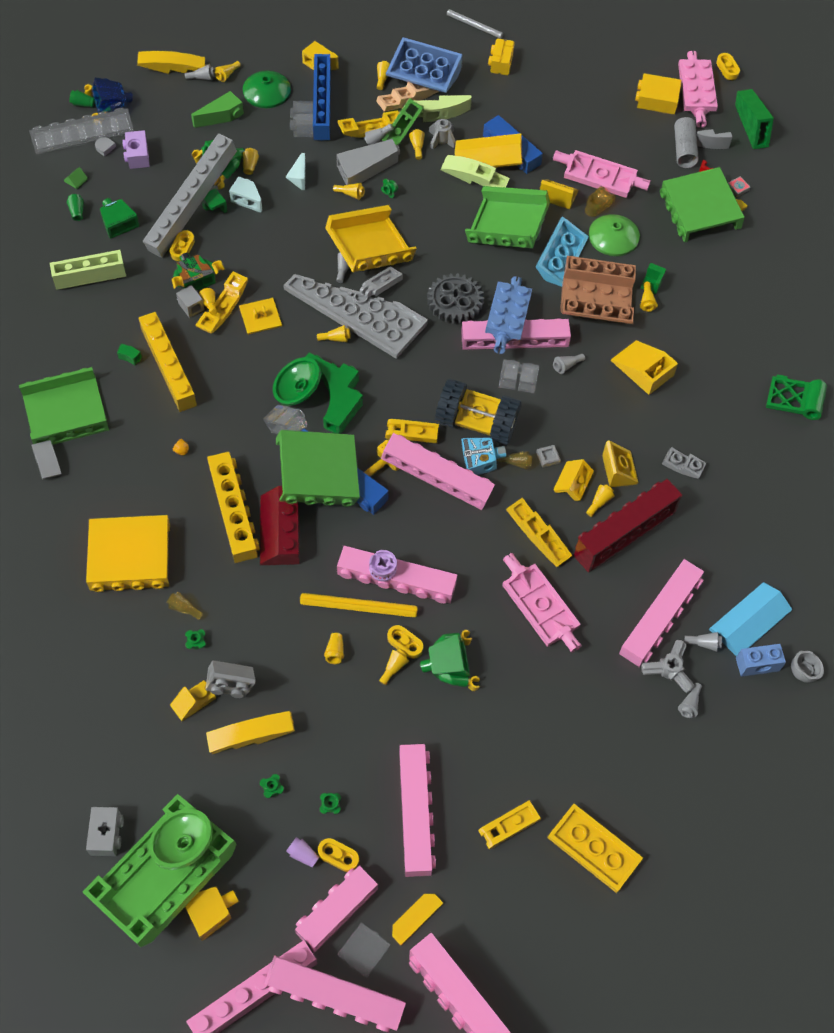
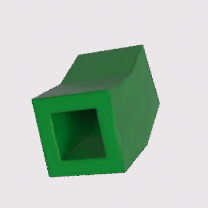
(129, 354)

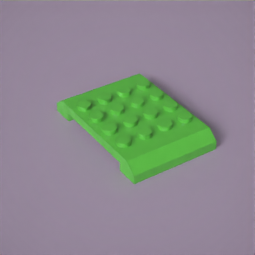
(147, 897)

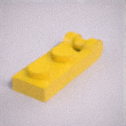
(413, 430)
(510, 824)

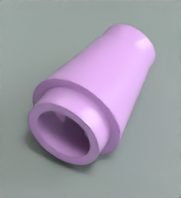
(302, 852)

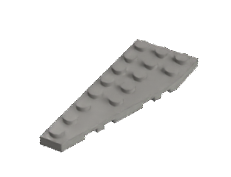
(377, 321)

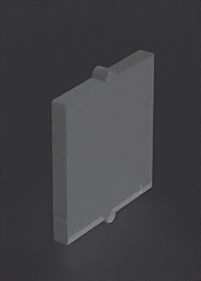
(363, 950)

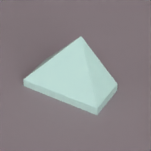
(297, 172)

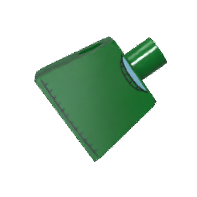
(118, 217)

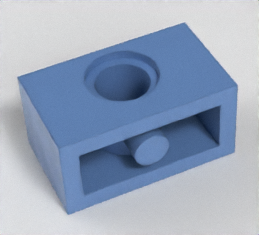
(760, 660)

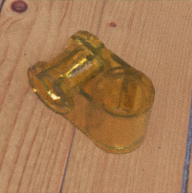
(599, 201)

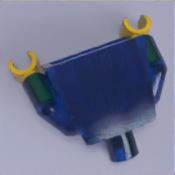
(107, 95)

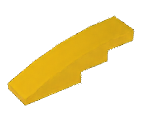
(167, 60)
(539, 533)
(250, 731)

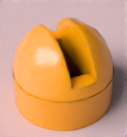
(181, 447)

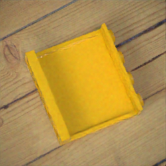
(368, 238)
(128, 553)

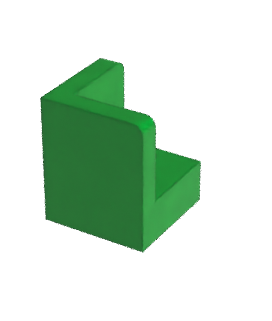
(214, 200)
(654, 275)

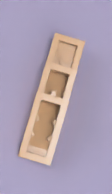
(400, 96)

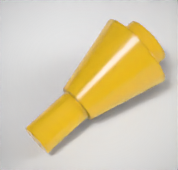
(382, 68)
(223, 72)
(417, 138)
(353, 190)
(208, 297)
(648, 300)
(339, 334)
(602, 496)
(395, 663)

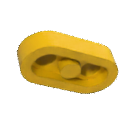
(728, 66)
(180, 246)
(405, 642)
(339, 854)

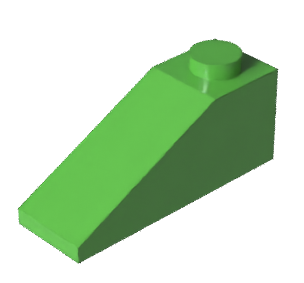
(218, 111)
(403, 121)

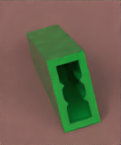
(755, 118)

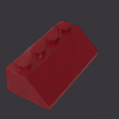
(278, 529)

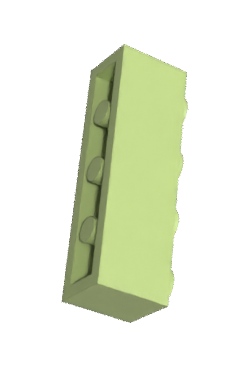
(87, 269)

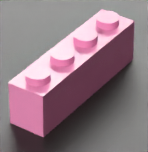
(336, 908)

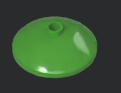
(614, 235)
(180, 839)

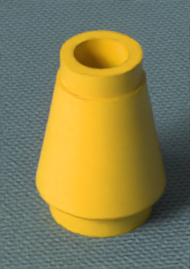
(250, 159)
(334, 650)

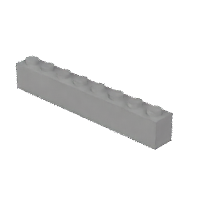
(190, 195)

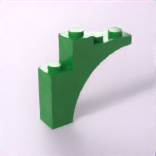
(344, 399)

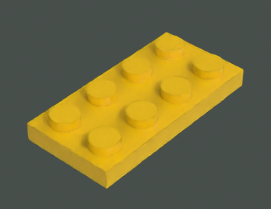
(595, 848)

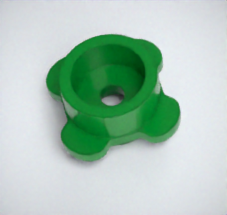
(389, 187)
(199, 643)
(270, 792)
(330, 797)

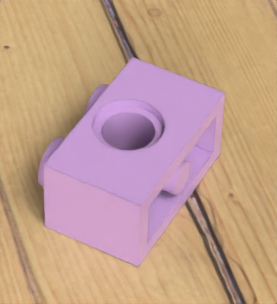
(137, 149)

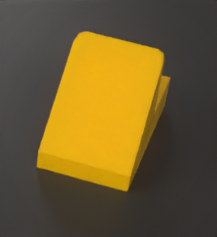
(191, 700)

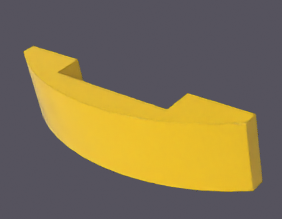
(358, 129)
(224, 304)

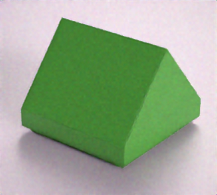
(76, 178)

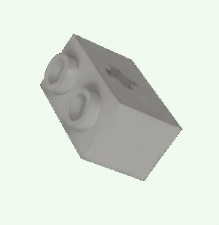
(100, 820)

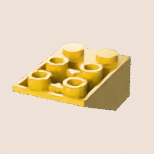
(646, 365)

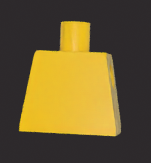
(210, 911)

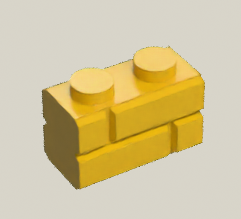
(502, 56)

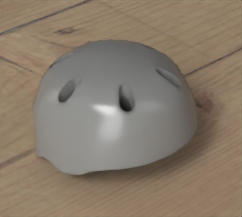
(803, 670)

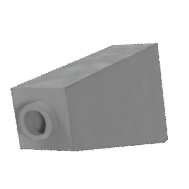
(367, 161)

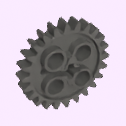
(452, 298)

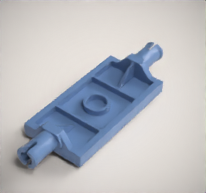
(508, 312)

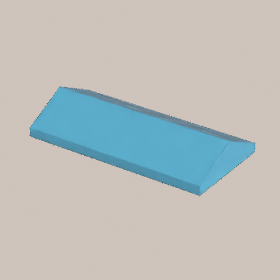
(564, 242)
(751, 618)

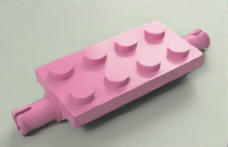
(697, 87)
(600, 172)
(541, 604)

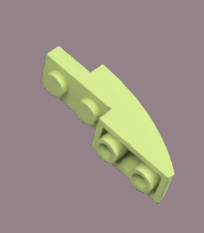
(445, 107)
(473, 170)

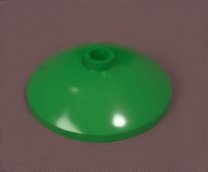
(266, 89)
(297, 381)

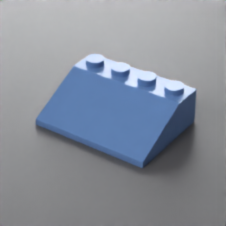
(425, 65)

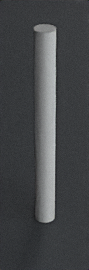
(478, 25)

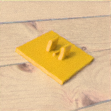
(260, 316)

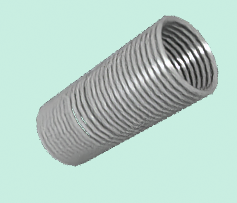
(686, 142)

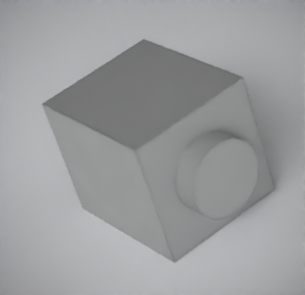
(190, 301)

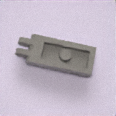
(381, 282)

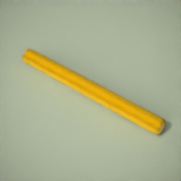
(358, 605)

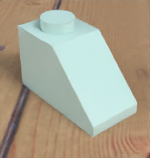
(245, 194)

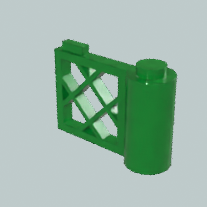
(812, 396)

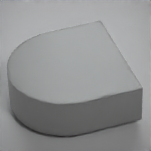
(104, 145)

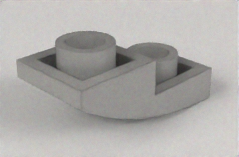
(710, 140)
(46, 459)
(683, 464)

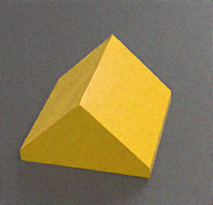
(559, 193)
(619, 465)

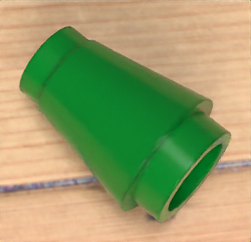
(79, 98)
(75, 205)

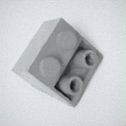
(229, 679)

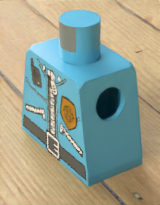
(481, 455)

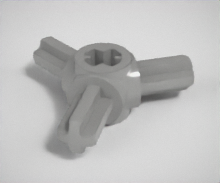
(675, 660)

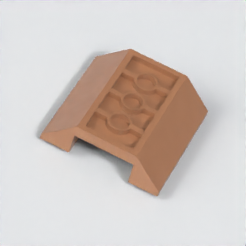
(598, 289)

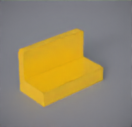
(574, 479)

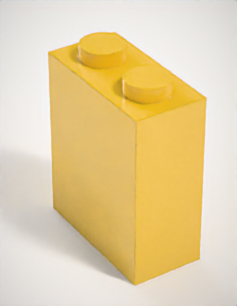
(658, 93)

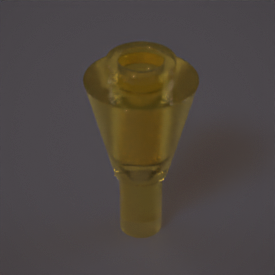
(520, 459)
(180, 603)

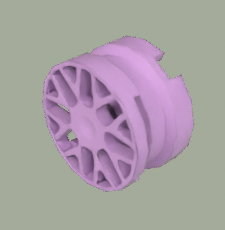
(383, 564)

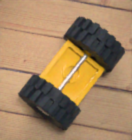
(477, 411)

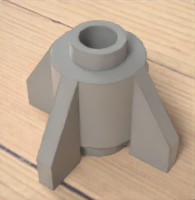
(442, 132)

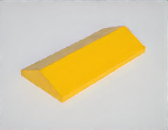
(494, 150)

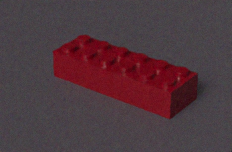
(627, 525)

